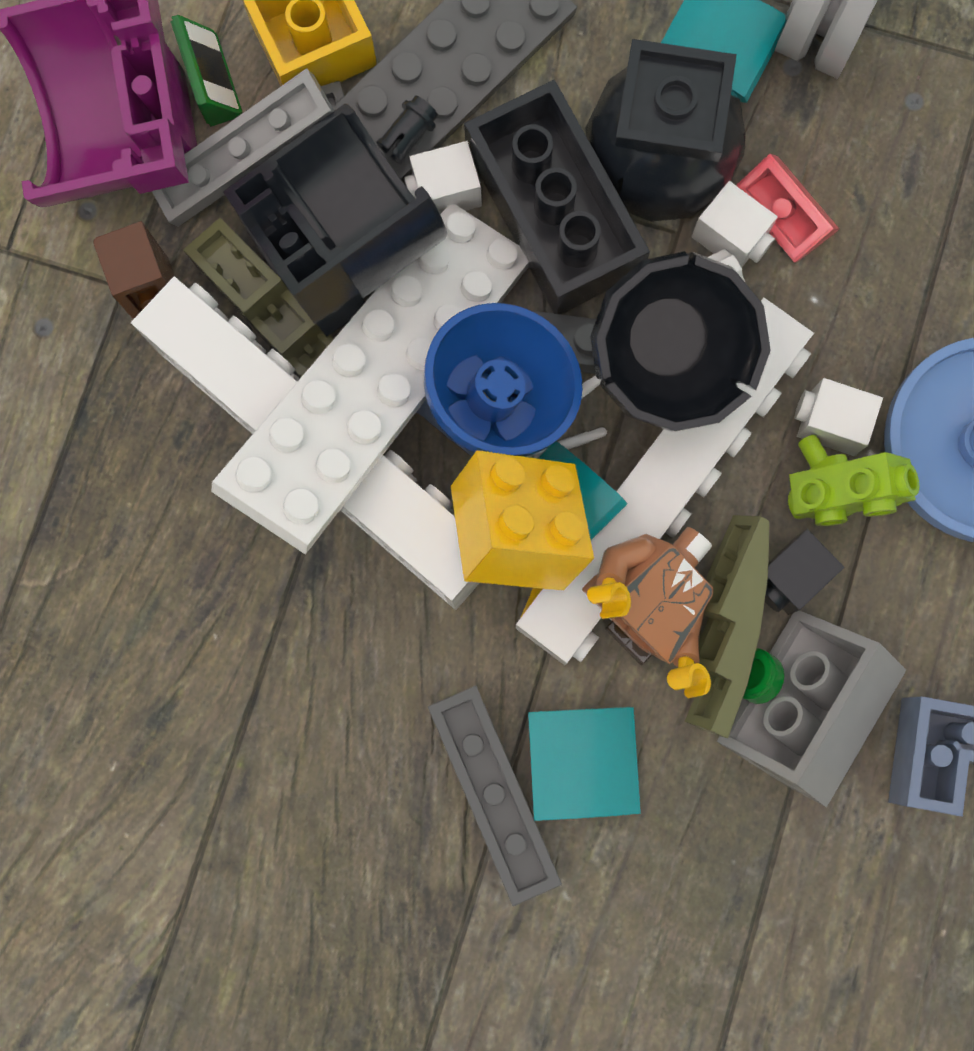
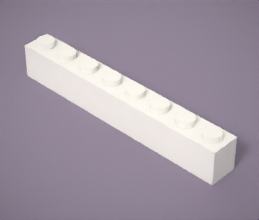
(659, 490)

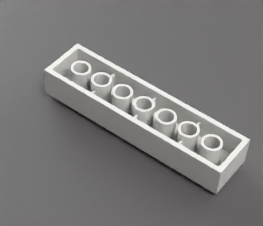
(248, 385)

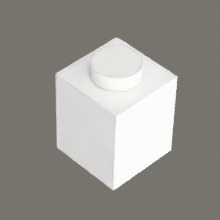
(447, 176)
(736, 224)
(838, 416)

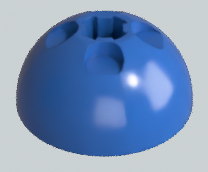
(519, 366)

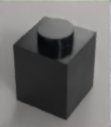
(799, 573)

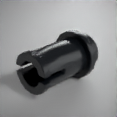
(409, 127)

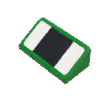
(206, 71)

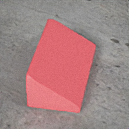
(800, 220)

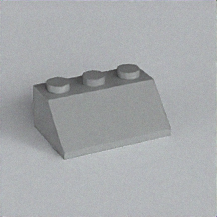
(824, 710)

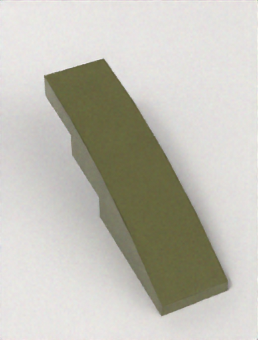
(258, 295)
(734, 622)

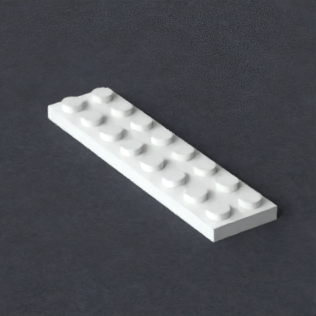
(364, 385)

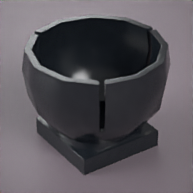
(669, 129)
(679, 341)

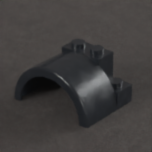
(335, 217)

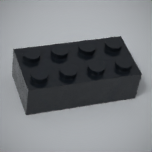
(555, 196)

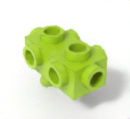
(843, 487)

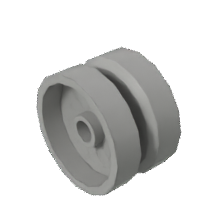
(836, 20)

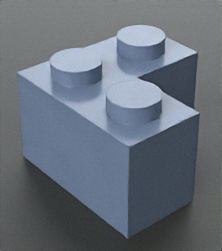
(932, 755)

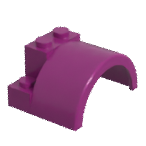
(105, 96)

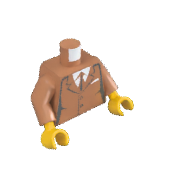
(658, 601)

